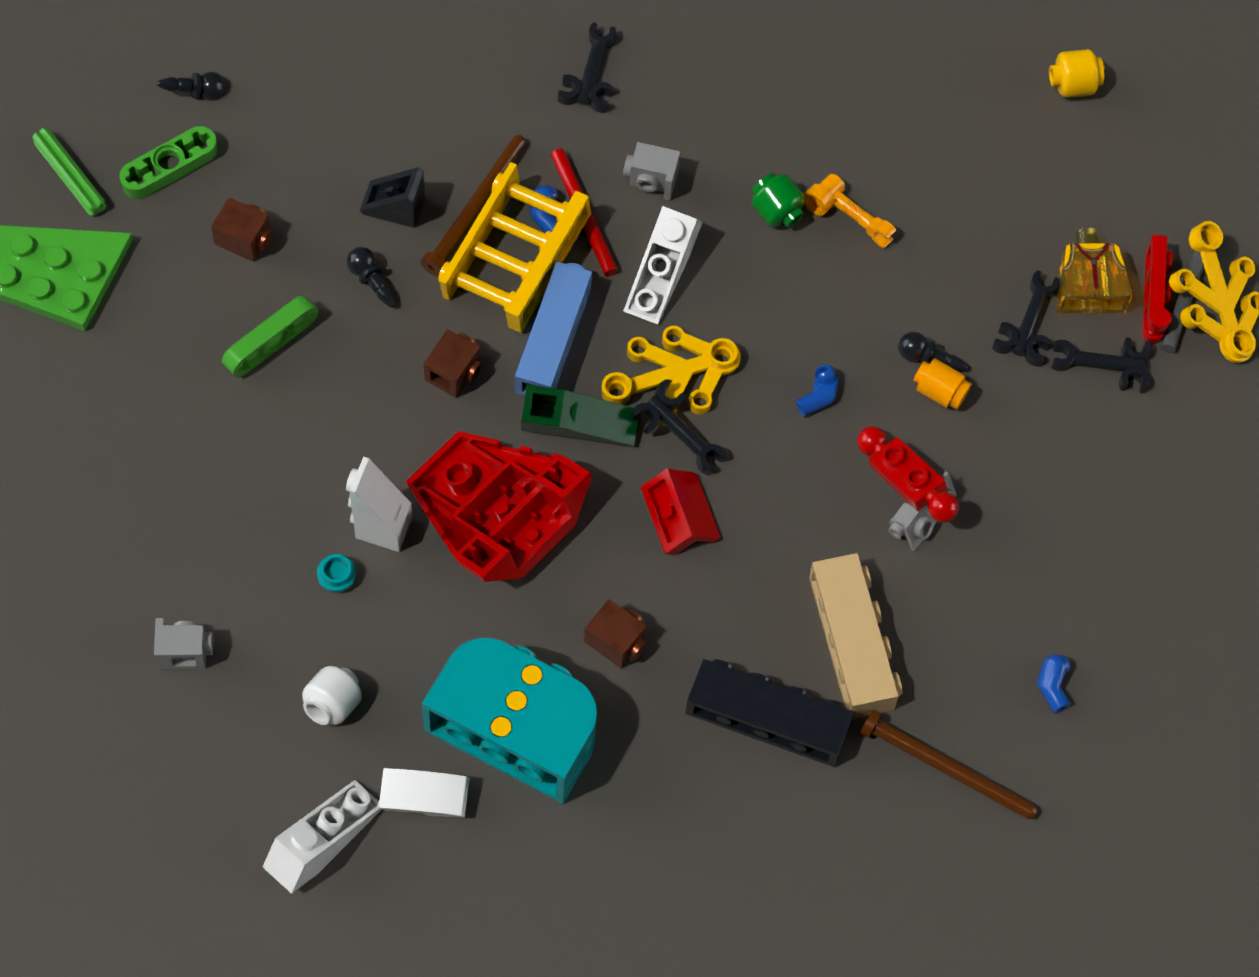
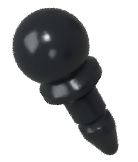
(208, 86)
(362, 263)
(915, 347)

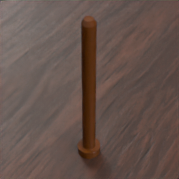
(434, 261)
(947, 766)

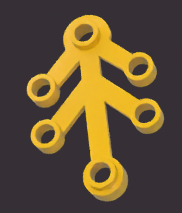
(1220, 297)
(675, 368)

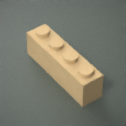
(854, 635)

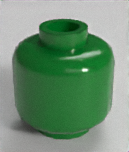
(778, 200)

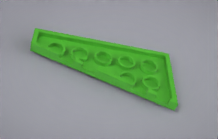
(59, 270)

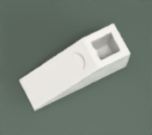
(662, 264)
(378, 508)
(320, 836)

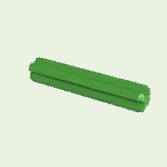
(69, 171)

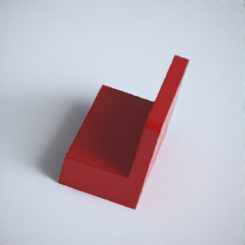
(679, 510)

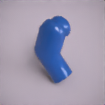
(541, 218)
(823, 391)
(1050, 680)

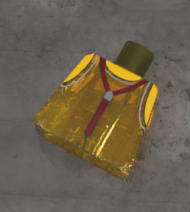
(1092, 277)

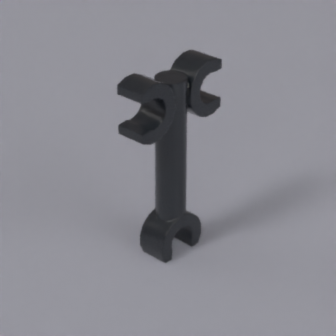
(587, 90)
(1023, 341)
(1130, 362)
(661, 408)

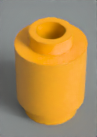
(942, 384)

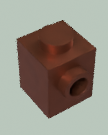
(242, 229)
(453, 363)
(616, 633)

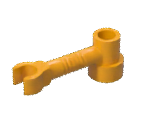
(829, 195)

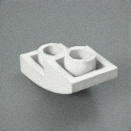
(424, 792)

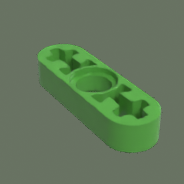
(164, 177)
(270, 336)

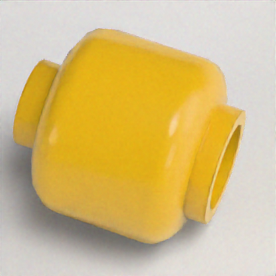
(1077, 73)

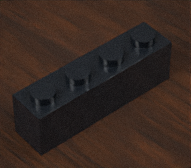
(769, 711)

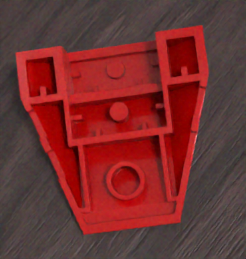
(499, 503)

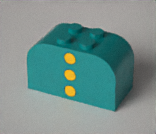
(514, 714)

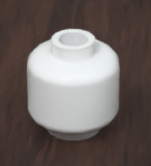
(331, 695)

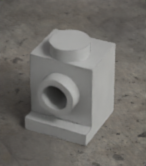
(653, 168)
(181, 645)

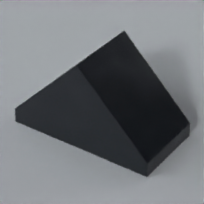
(396, 197)

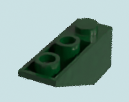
(577, 416)

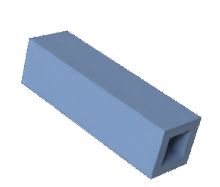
(554, 327)

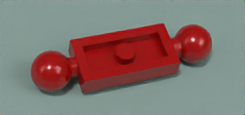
(908, 474)

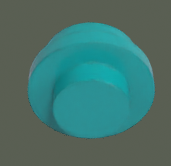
(336, 573)

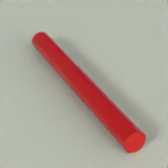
(591, 227)

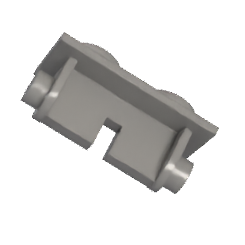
(914, 524)

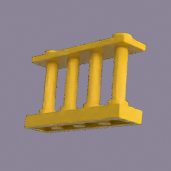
(534, 275)

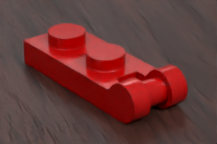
(1156, 292)

